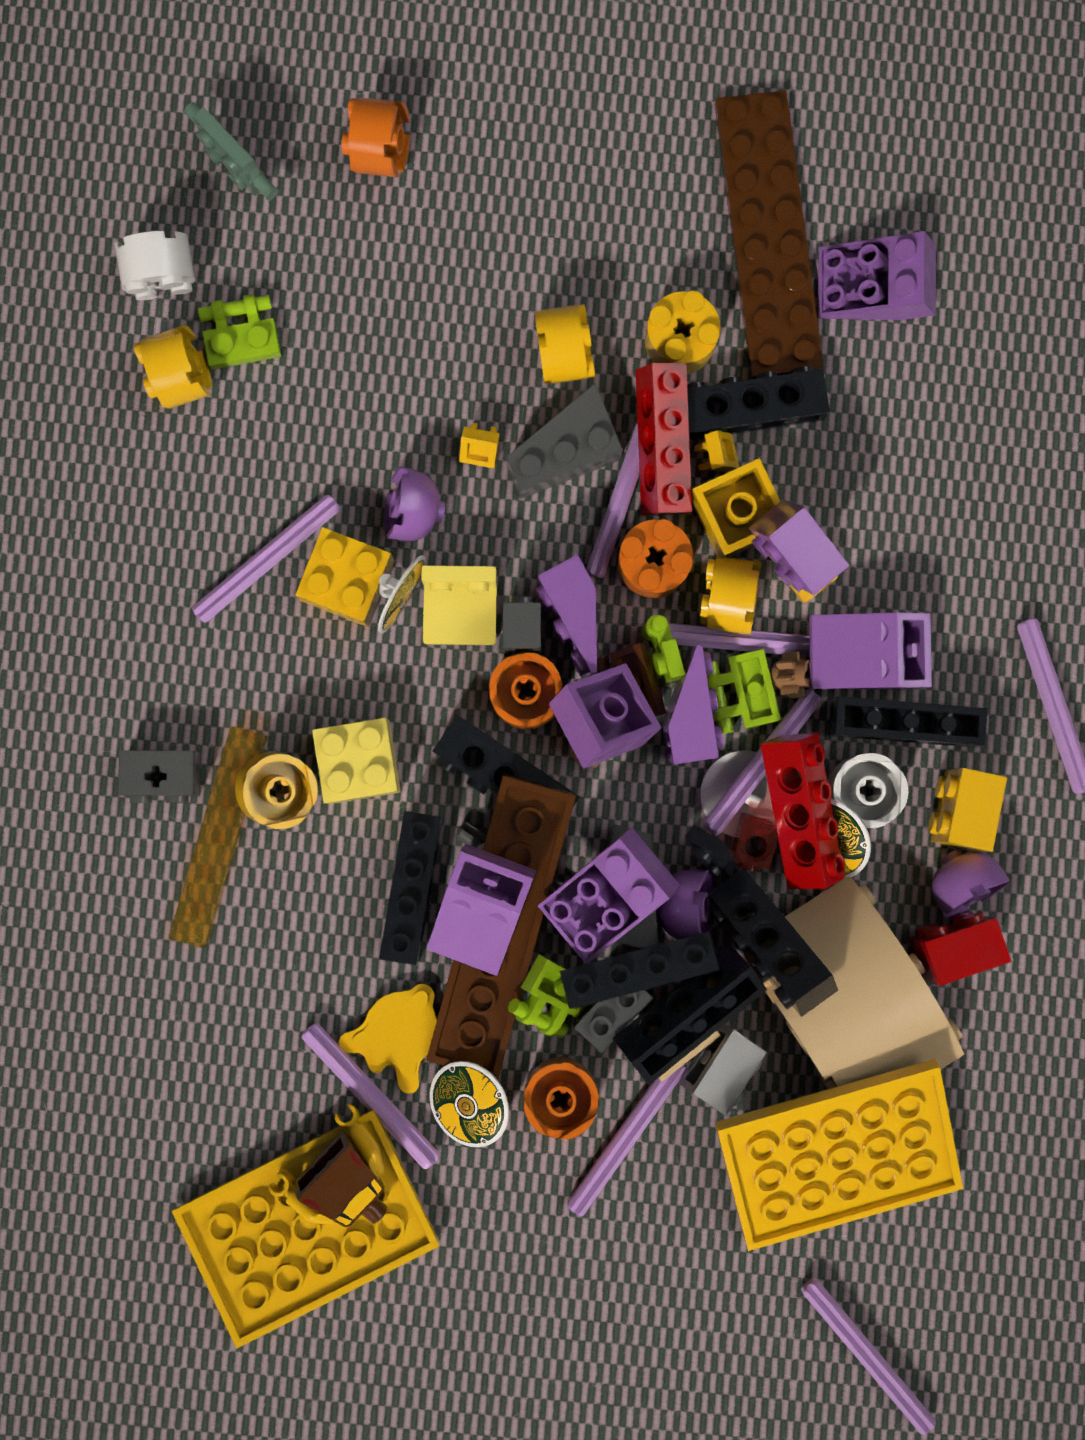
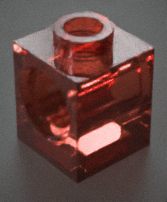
(749, 826)

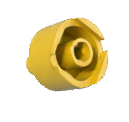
(687, 313)
(564, 344)
(174, 367)
(732, 595)
(292, 802)

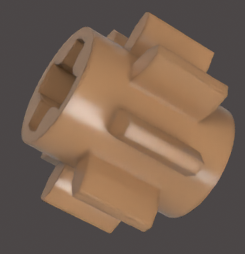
(791, 675)

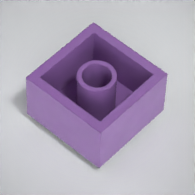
(798, 547)
(604, 715)

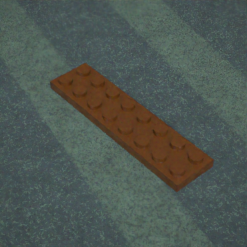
(768, 233)
(474, 1012)

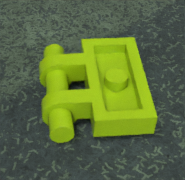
(241, 342)
(665, 651)
(753, 691)
(544, 986)

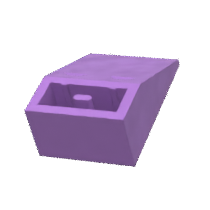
(878, 278)
(572, 600)
(870, 651)
(689, 719)
(609, 896)
(480, 909)

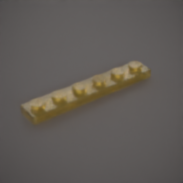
(215, 843)

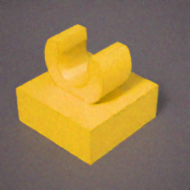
(479, 446)
(720, 450)

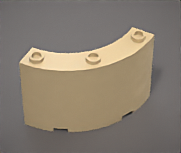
(882, 1004)

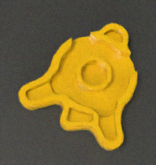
(396, 1034)

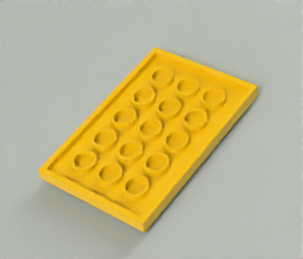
(840, 1154)
(274, 1265)

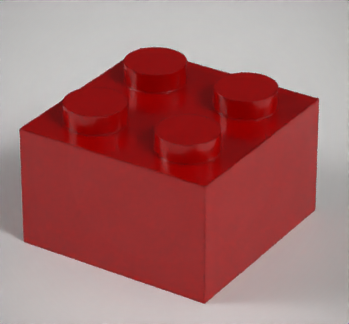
(960, 948)

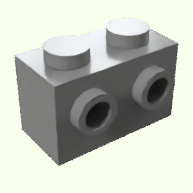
(723, 1069)

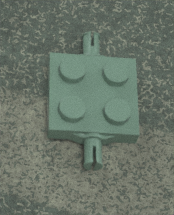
(224, 148)

